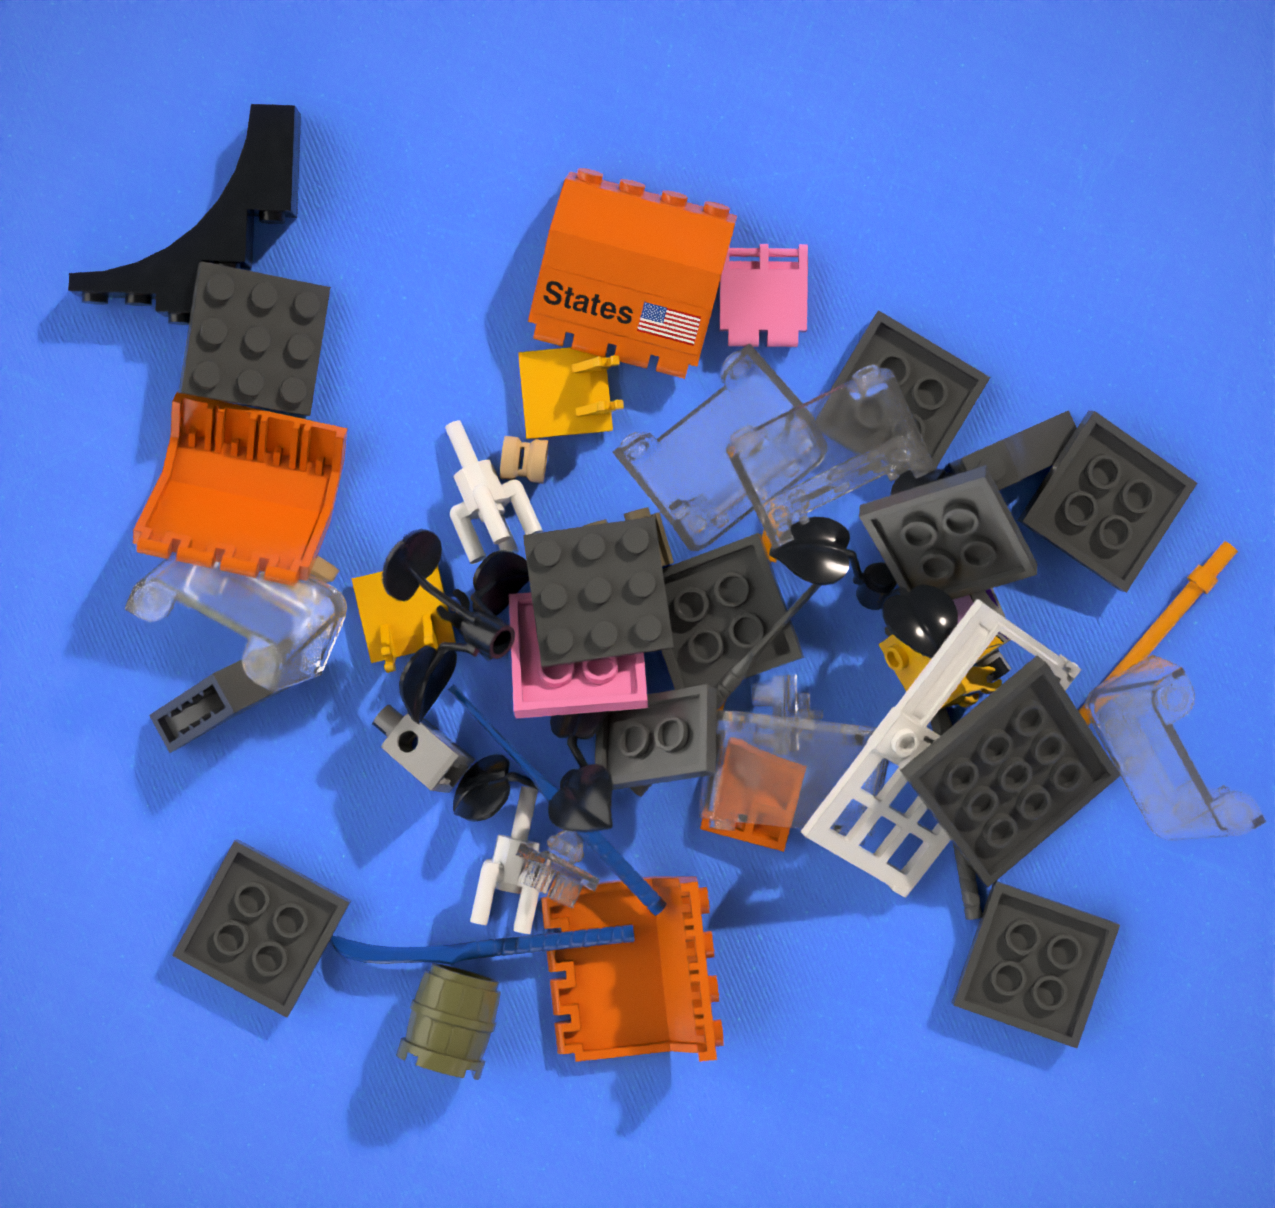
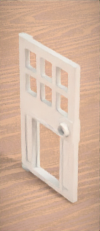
(902, 738)

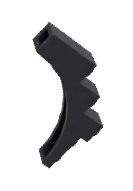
(261, 186)

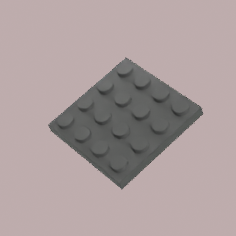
(1011, 771)

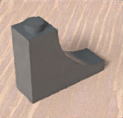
(1021, 453)
(208, 705)

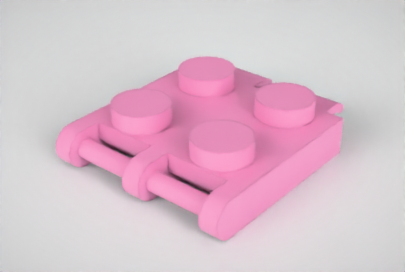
(764, 296)

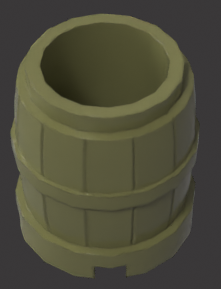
(451, 1021)

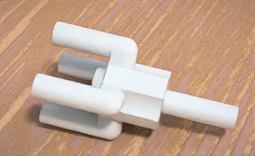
(485, 499)
(506, 868)

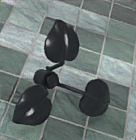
(821, 557)
(495, 578)
(583, 795)

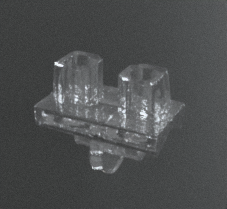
(783, 696)
(559, 860)

